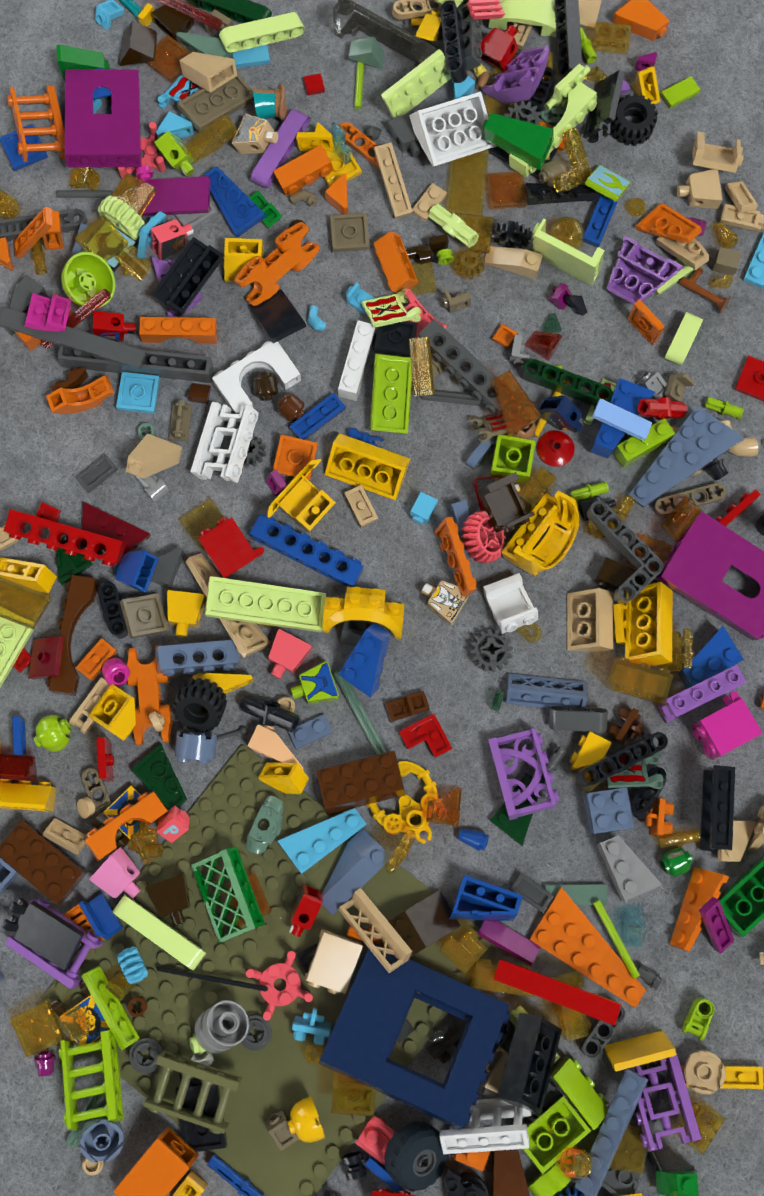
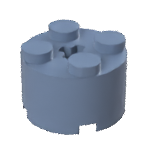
(195, 746)
(100, 1139)

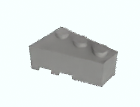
(626, 869)

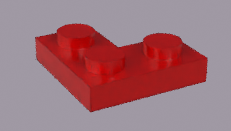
(429, 731)

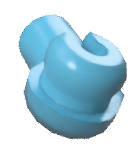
(313, 320)

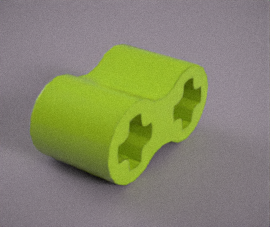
(549, 1182)

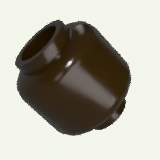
(265, 386)

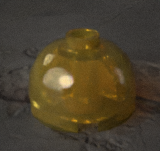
(568, 231)

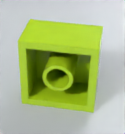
(513, 456)

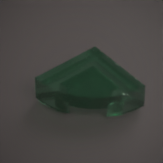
(552, 324)

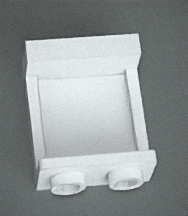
(510, 603)

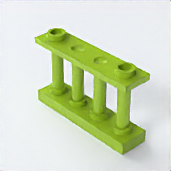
(111, 1087)

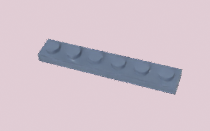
(612, 1131)

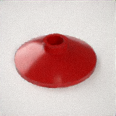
(553, 456)

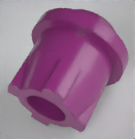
(45, 1063)

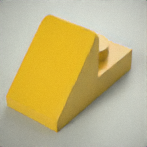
(310, 140)

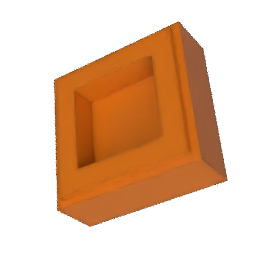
(504, 336)

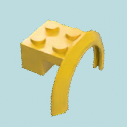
(303, 500)

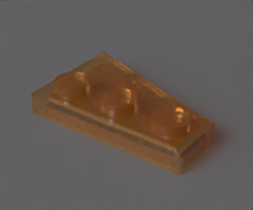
(515, 404)

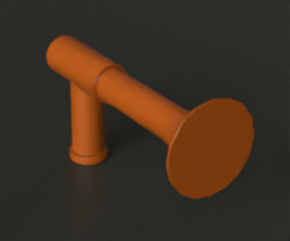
(691, 285)

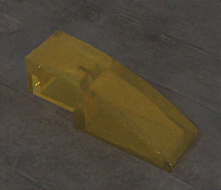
(211, 138)

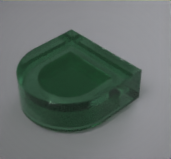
(497, 700)

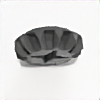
(263, 1038)
(136, 1058)

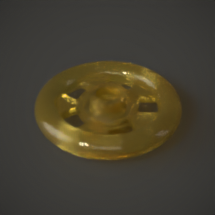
(401, 851)

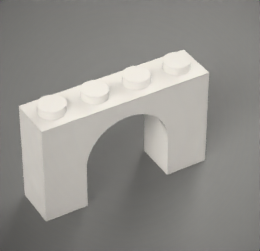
(270, 357)

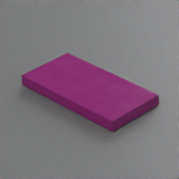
(179, 196)

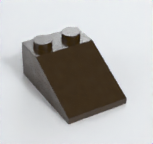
(424, 922)

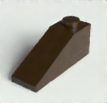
(613, 574)

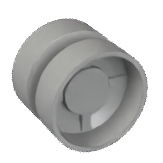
(221, 1027)

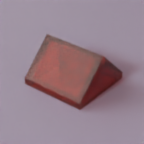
(18, 767)

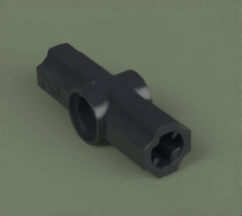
(269, 713)

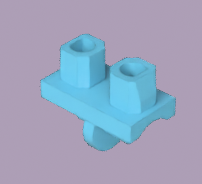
(311, 1024)

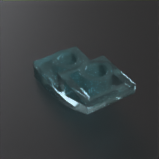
(341, 147)

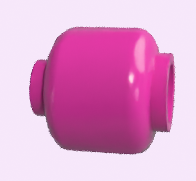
(115, 672)

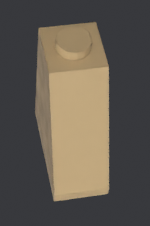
(208, 70)
(153, 456)

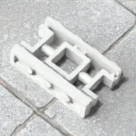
(212, 439)

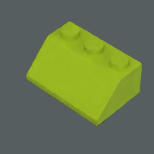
(580, 1091)
(553, 1133)

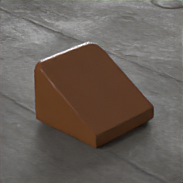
(199, 393)

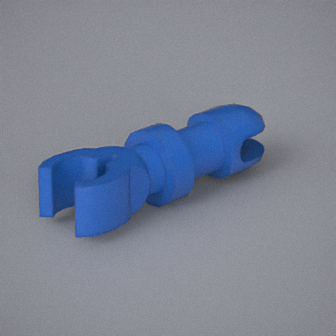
(354, 433)

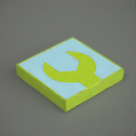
(607, 183)

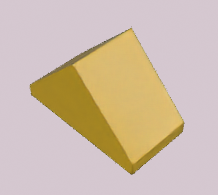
(646, 84)
(191, 1186)

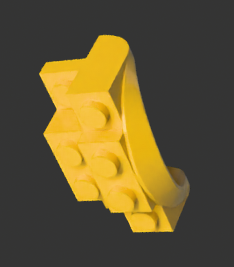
(364, 605)

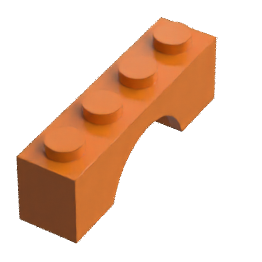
(163, 328)
(103, 841)

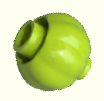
(52, 733)

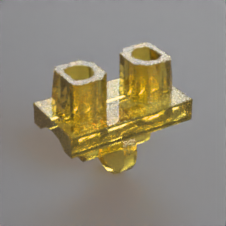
(132, 264)
(143, 844)

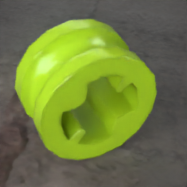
(445, 256)

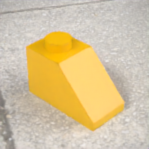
(285, 777)

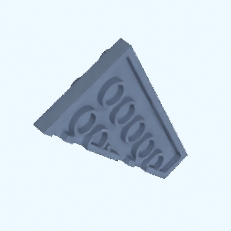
(690, 449)

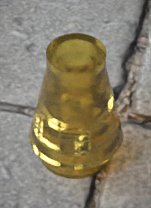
(725, 235)

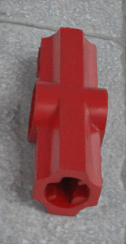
(662, 408)

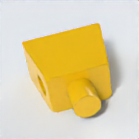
(184, 610)

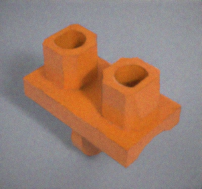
(656, 818)

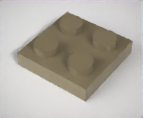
(349, 232)
(144, 615)

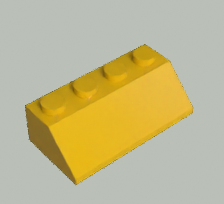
(367, 465)
(650, 626)
(27, 796)

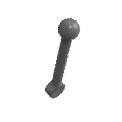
(243, 730)

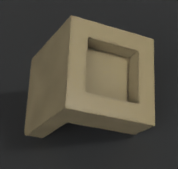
(726, 261)

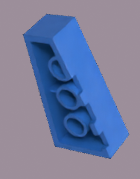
(626, 396)

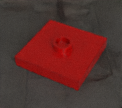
(752, 379)
(105, 759)

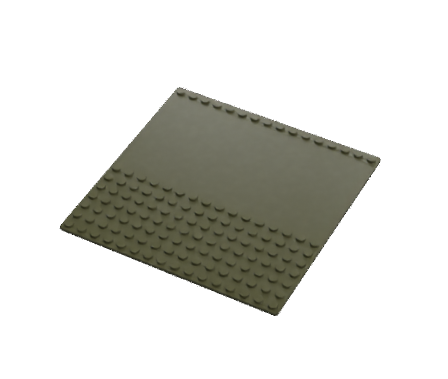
(279, 1072)

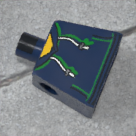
(560, 413)

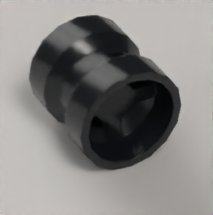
(354, 1165)

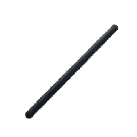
(212, 978)

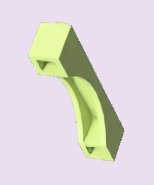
(580, 102)

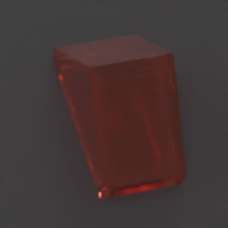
(544, 343)

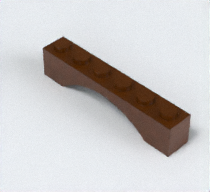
(81, 595)

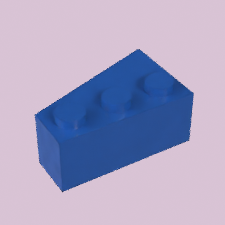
(713, 658)
(367, 659)

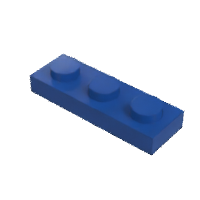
(599, 221)
(317, 417)

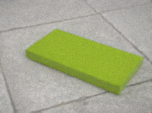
(391, 394)

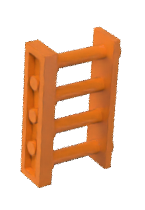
(52, 114)

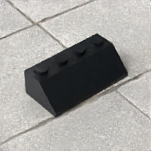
(529, 1062)

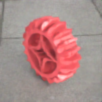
(481, 538)

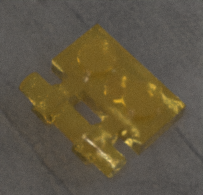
(678, 658)

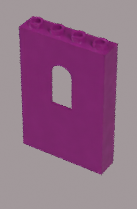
(102, 138)
(700, 564)

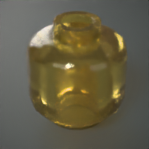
(575, 1163)

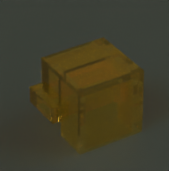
(464, 950)

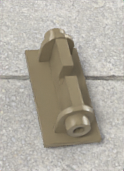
(180, 421)

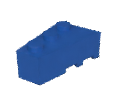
(484, 902)

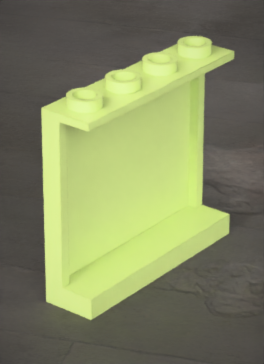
(566, 257)

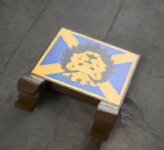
(128, 796)
(90, 1010)

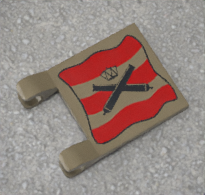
(494, 424)

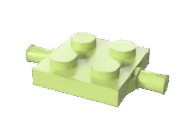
(564, 87)

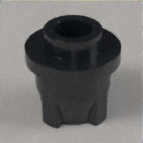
(717, 469)

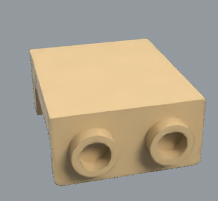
(716, 156)
(333, 962)

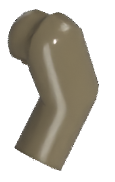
(304, 195)

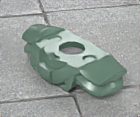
(258, 839)

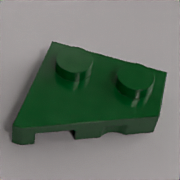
(69, 564)

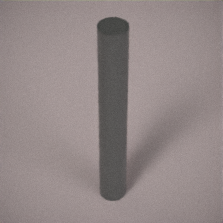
(84, 193)

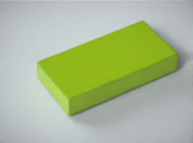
(680, 92)

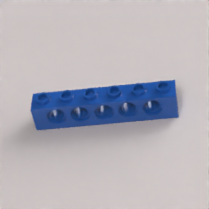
(347, 578)

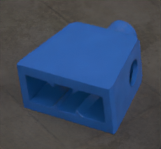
(136, 569)

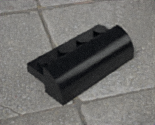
(187, 276)

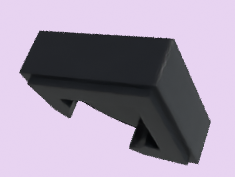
(577, 303)

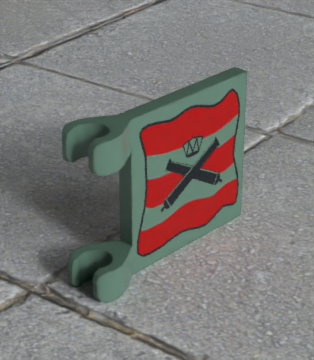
(636, 774)

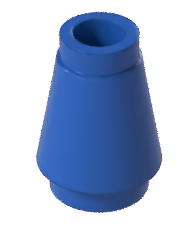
(475, 839)

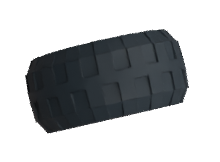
(415, 1156)

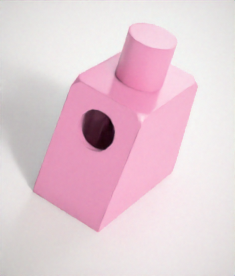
(117, 875)

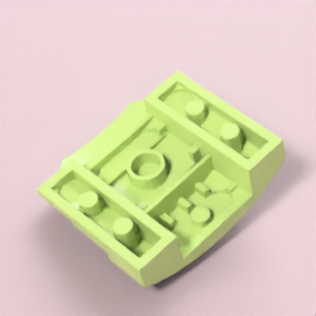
(527, 12)

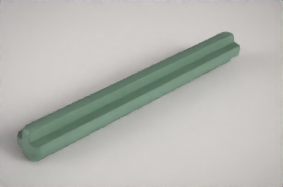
(360, 714)

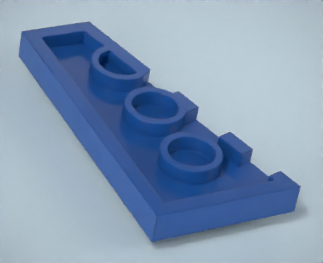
(234, 203)

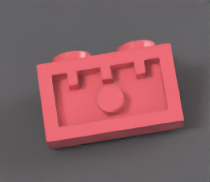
(375, 1138)

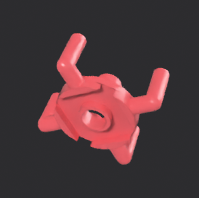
(151, 154)
(293, 984)

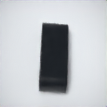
(544, 87)
(109, 602)

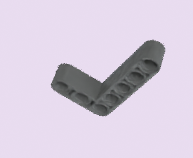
(627, 549)

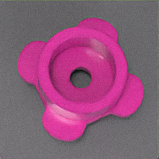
(144, 173)

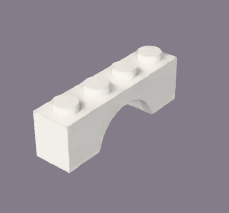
(356, 360)

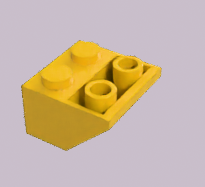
(238, 253)

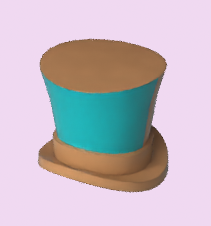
(270, 103)

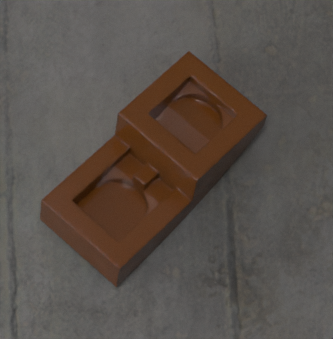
(406, 706)

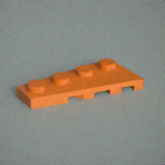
(456, 557)
(701, 888)

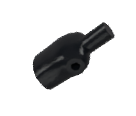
(584, 505)

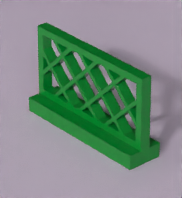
(240, 889)

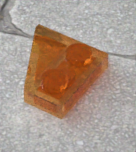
(445, 808)

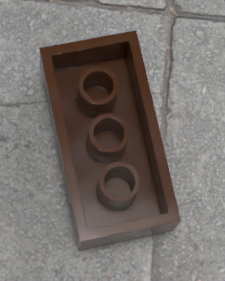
(360, 782)
(41, 862)

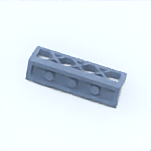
(546, 695)

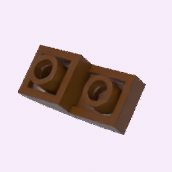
(76, 378)

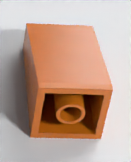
(159, 1167)

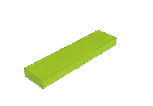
(110, 1008)

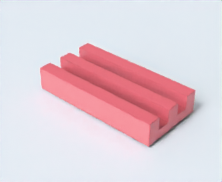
(484, 6)

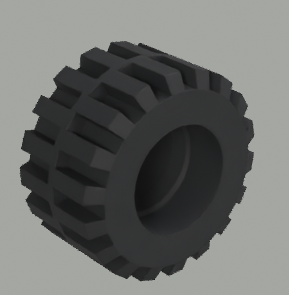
(634, 132)
(197, 716)

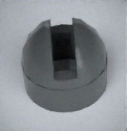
(373, 131)

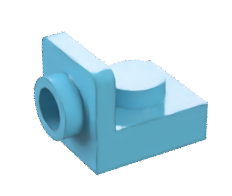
(108, 11)
(355, 297)

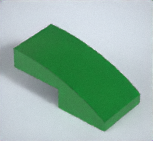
(272, 214)

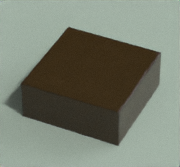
(439, 242)

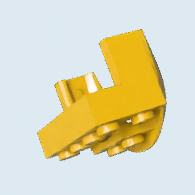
(557, 541)

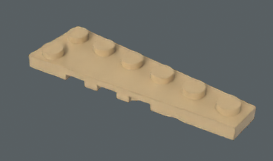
(245, 635)

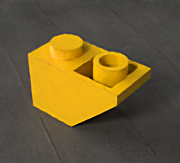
(592, 749)

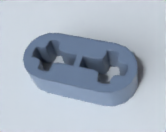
(480, 452)

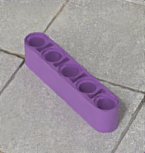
(278, 152)

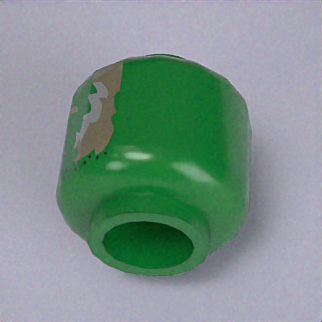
(676, 862)

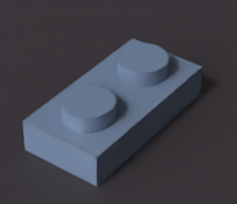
(310, 731)

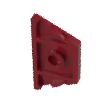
(104, 524)

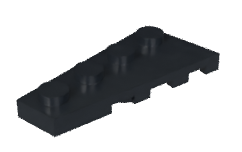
(543, 194)

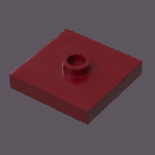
(46, 658)

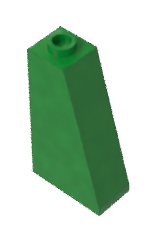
(520, 138)

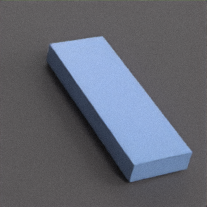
(622, 419)

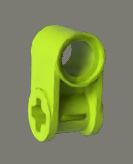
(698, 1019)

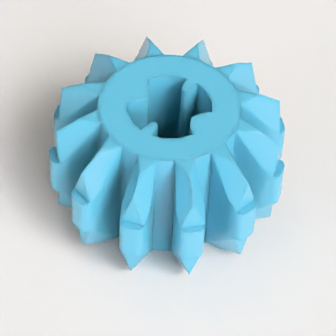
(132, 965)

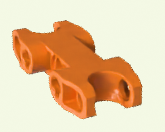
(286, 257)
(148, 684)

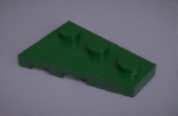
(158, 776)
(517, 827)

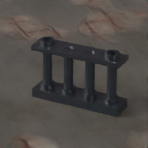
(717, 808)

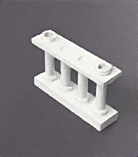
(488, 1138)

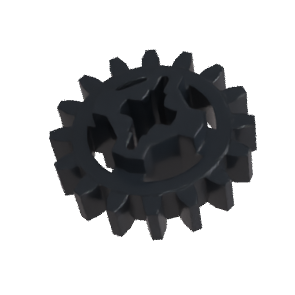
(511, 234)

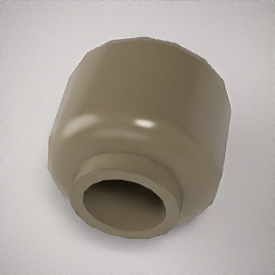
(551, 170)

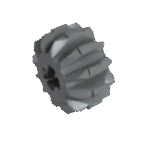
(257, 454)

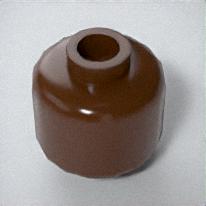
(290, 407)

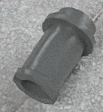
(649, 976)

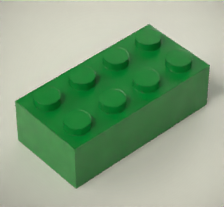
(745, 900)

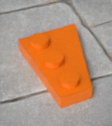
(669, 224)

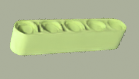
(261, 32)
(159, 932)

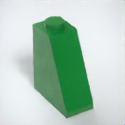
(79, 58)
(677, 1182)

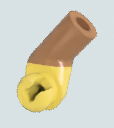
(482, 75)

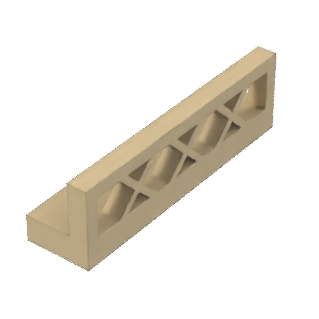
(382, 928)

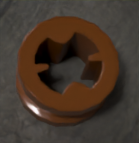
(130, 1007)

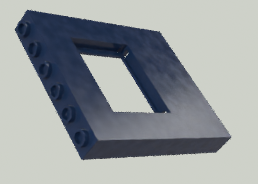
(373, 1022)

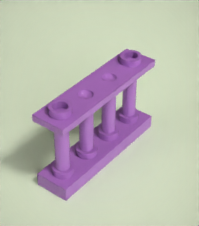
(69, 976)

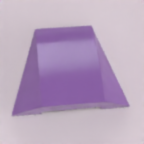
(521, 76)
(639, 272)

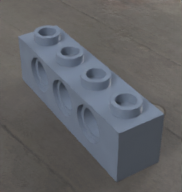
(225, 648)

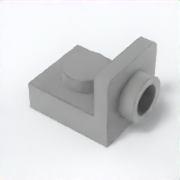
(517, 356)
(654, 382)

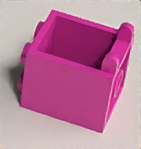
(726, 728)

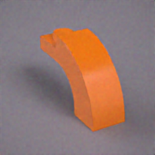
(80, 399)

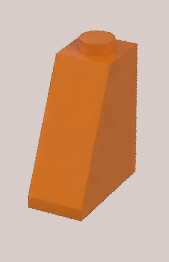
(643, 18)

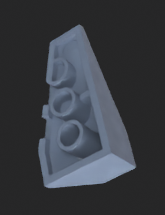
(356, 866)

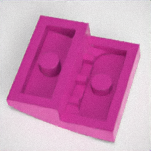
(48, 313)

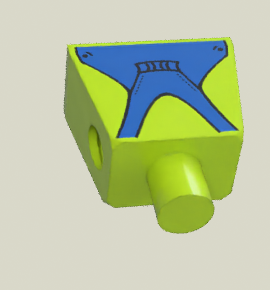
(316, 685)

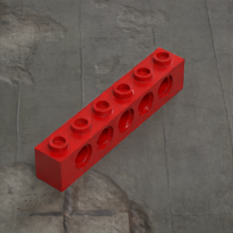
(17, 520)

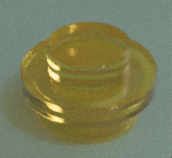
(636, 207)

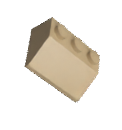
(590, 620)

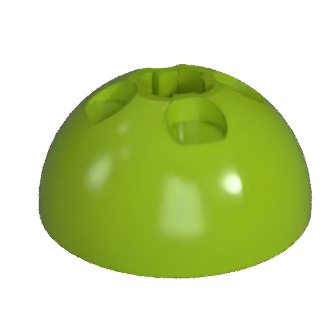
(86, 276)

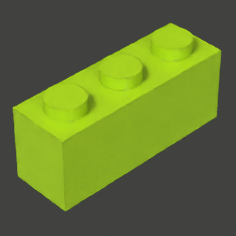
(634, 448)

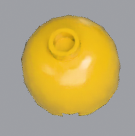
(305, 1121)

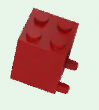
(227, 547)

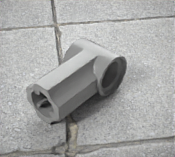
(153, 487)

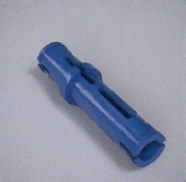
(233, 1178)

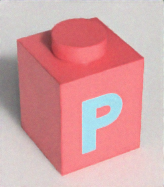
(173, 824)

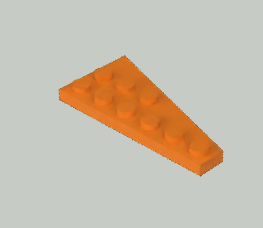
(574, 940)

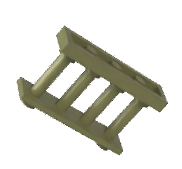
(208, 1076)

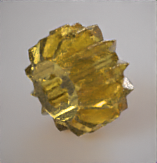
(462, 263)

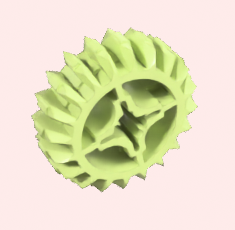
(121, 216)

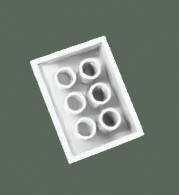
(452, 129)

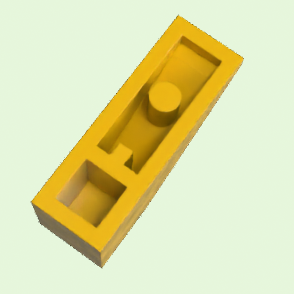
(430, 27)
(27, 574)
(227, 682)

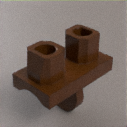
(630, 718)

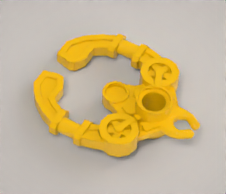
(394, 823)

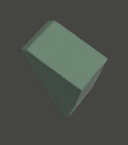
(367, 52)

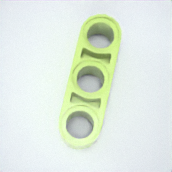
(683, 338)

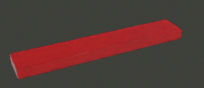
(557, 992)

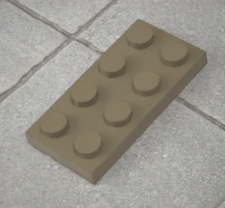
(206, 107)

